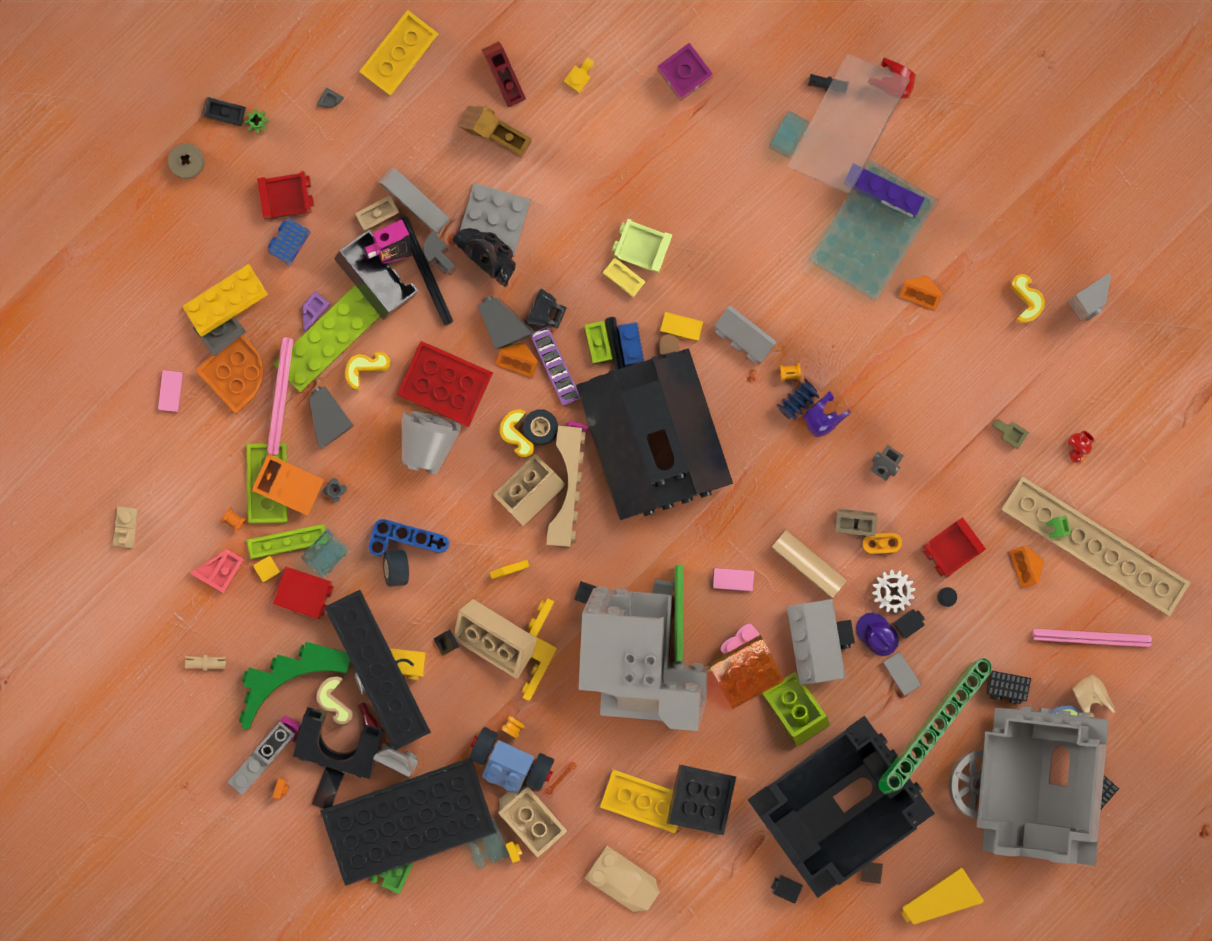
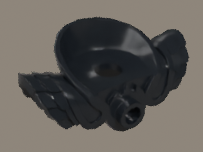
(499, 259)

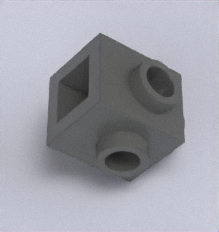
(886, 463)

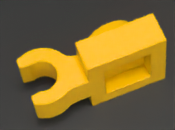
(578, 77)

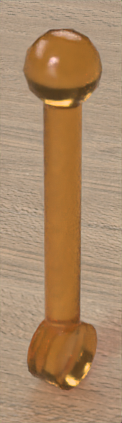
(549, 790)

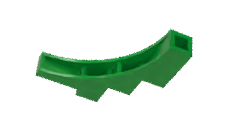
(263, 683)

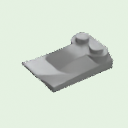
(397, 760)

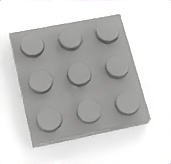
(496, 213)

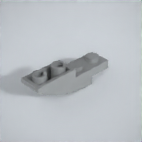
(261, 758)

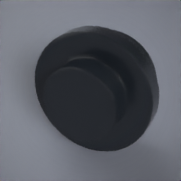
(947, 597)

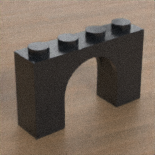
(312, 747)

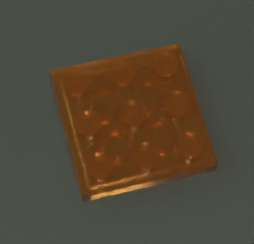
(746, 671)

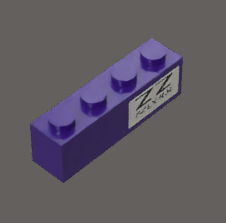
(888, 193)

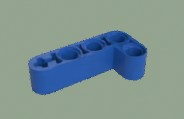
(391, 534)

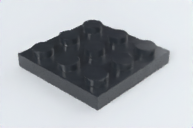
(701, 799)

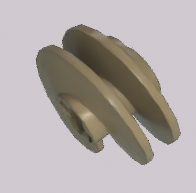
(184, 151)

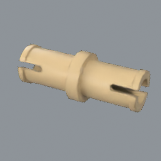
(205, 662)

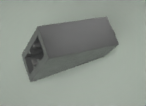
(503, 323)
(328, 417)

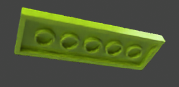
(329, 338)

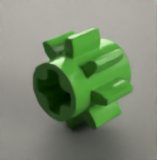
(252, 117)

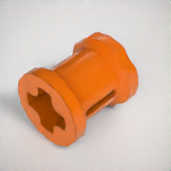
(233, 520)

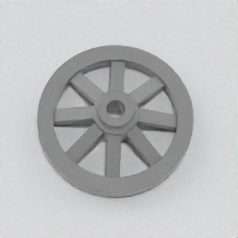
(955, 775)

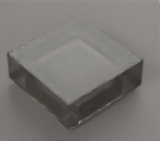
(872, 873)

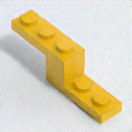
(543, 651)

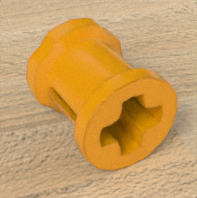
(795, 369)

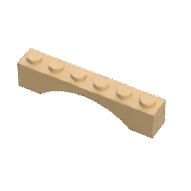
(560, 528)

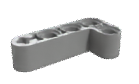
(414, 200)

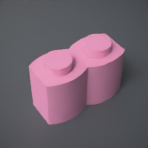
(742, 636)

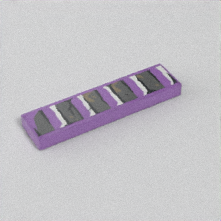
(555, 366)

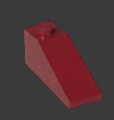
(503, 74)

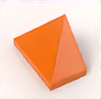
(921, 291)
(517, 359)
(1027, 565)

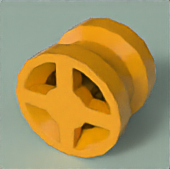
(513, 727)

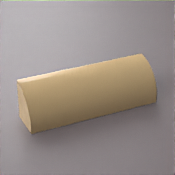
(809, 564)

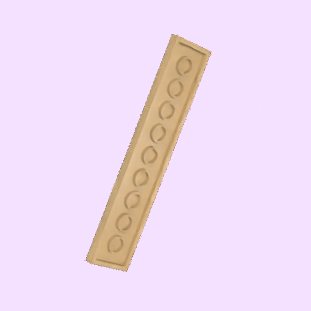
(1097, 547)

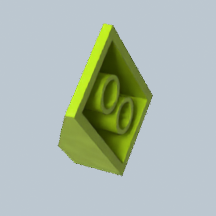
(796, 709)

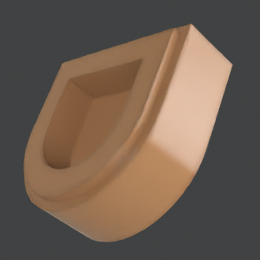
(668, 344)

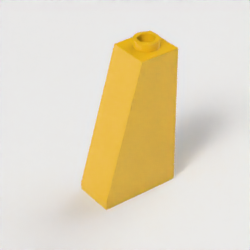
(944, 897)

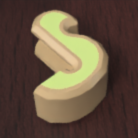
(330, 703)

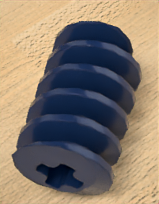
(798, 400)

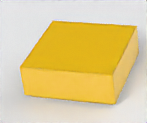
(266, 569)

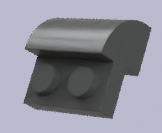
(434, 251)

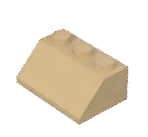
(529, 489)

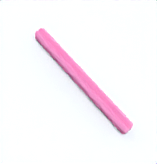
(280, 396)
(1092, 637)

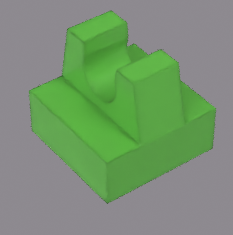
(1060, 525)

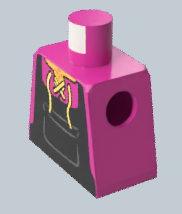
(390, 243)

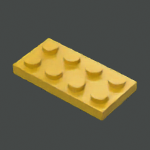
(399, 53)
(225, 300)
(638, 800)

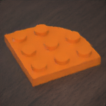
(234, 373)

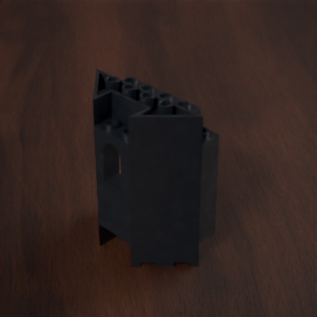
(643, 400)
(811, 825)

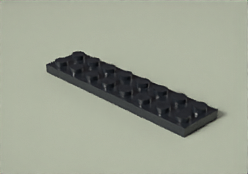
(377, 669)

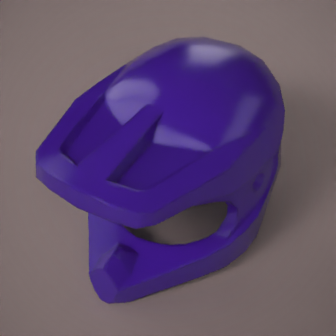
(821, 423)

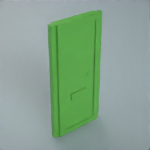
(678, 613)

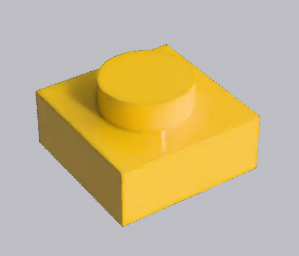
(514, 851)

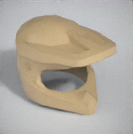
(1091, 691)

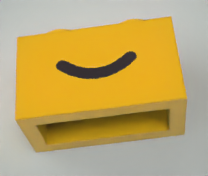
(410, 662)

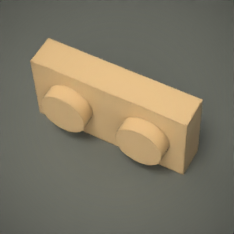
(377, 213)

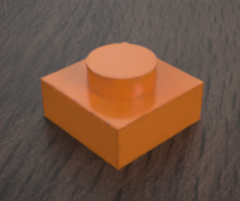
(281, 788)

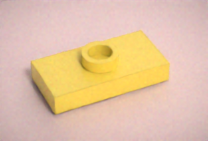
(624, 277)

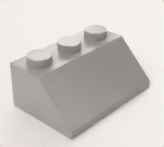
(1091, 299)
(744, 335)

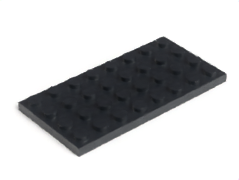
(408, 822)

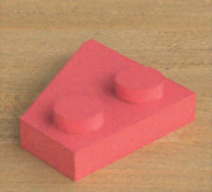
(219, 570)

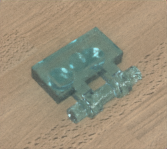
(494, 847)

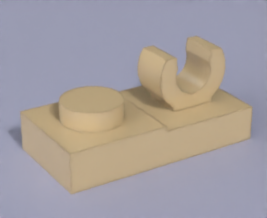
(125, 527)

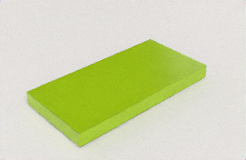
(260, 508)

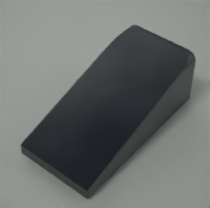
(223, 111)

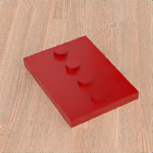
(445, 383)

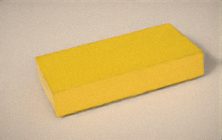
(681, 326)

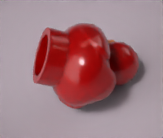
(1082, 445)

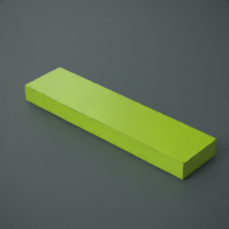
(284, 541)

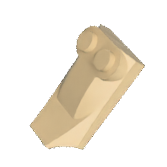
(531, 820)
(623, 880)

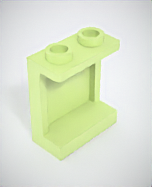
(641, 246)

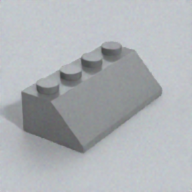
(816, 642)

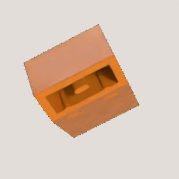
(288, 485)

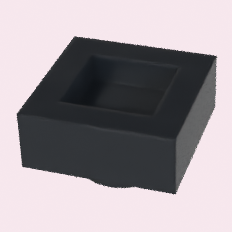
(584, 592)
(446, 642)

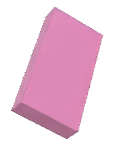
(170, 391)
(733, 579)

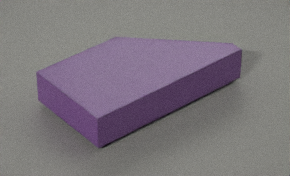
(313, 309)

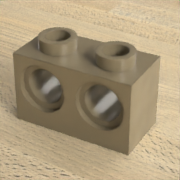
(856, 522)

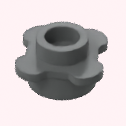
(340, 489)

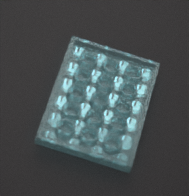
(869, 237)

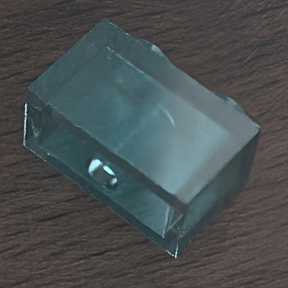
(789, 134)
(325, 553)

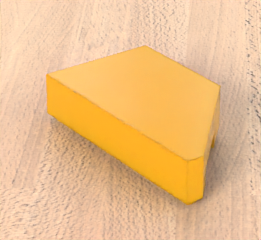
(509, 569)

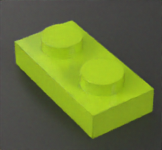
(598, 342)

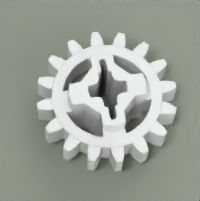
(899, 584)

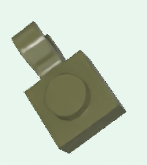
(1012, 434)

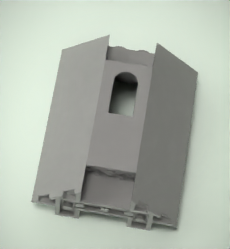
(1018, 803)

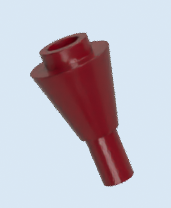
(367, 718)

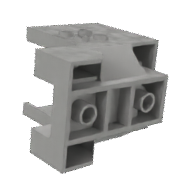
(628, 660)

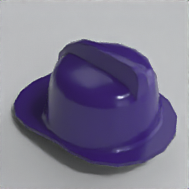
(877, 634)

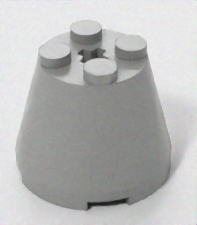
(426, 440)

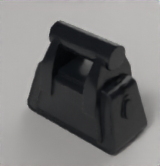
(542, 310)

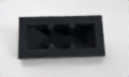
(328, 788)

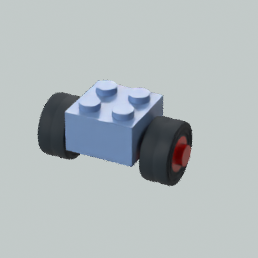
(508, 764)

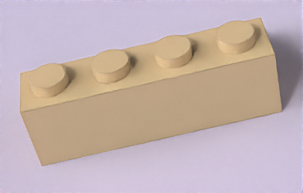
(494, 638)

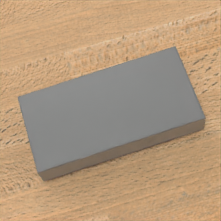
(901, 673)

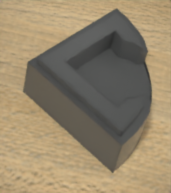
(329, 99)

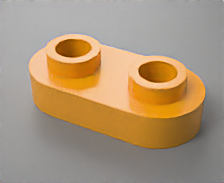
(881, 541)

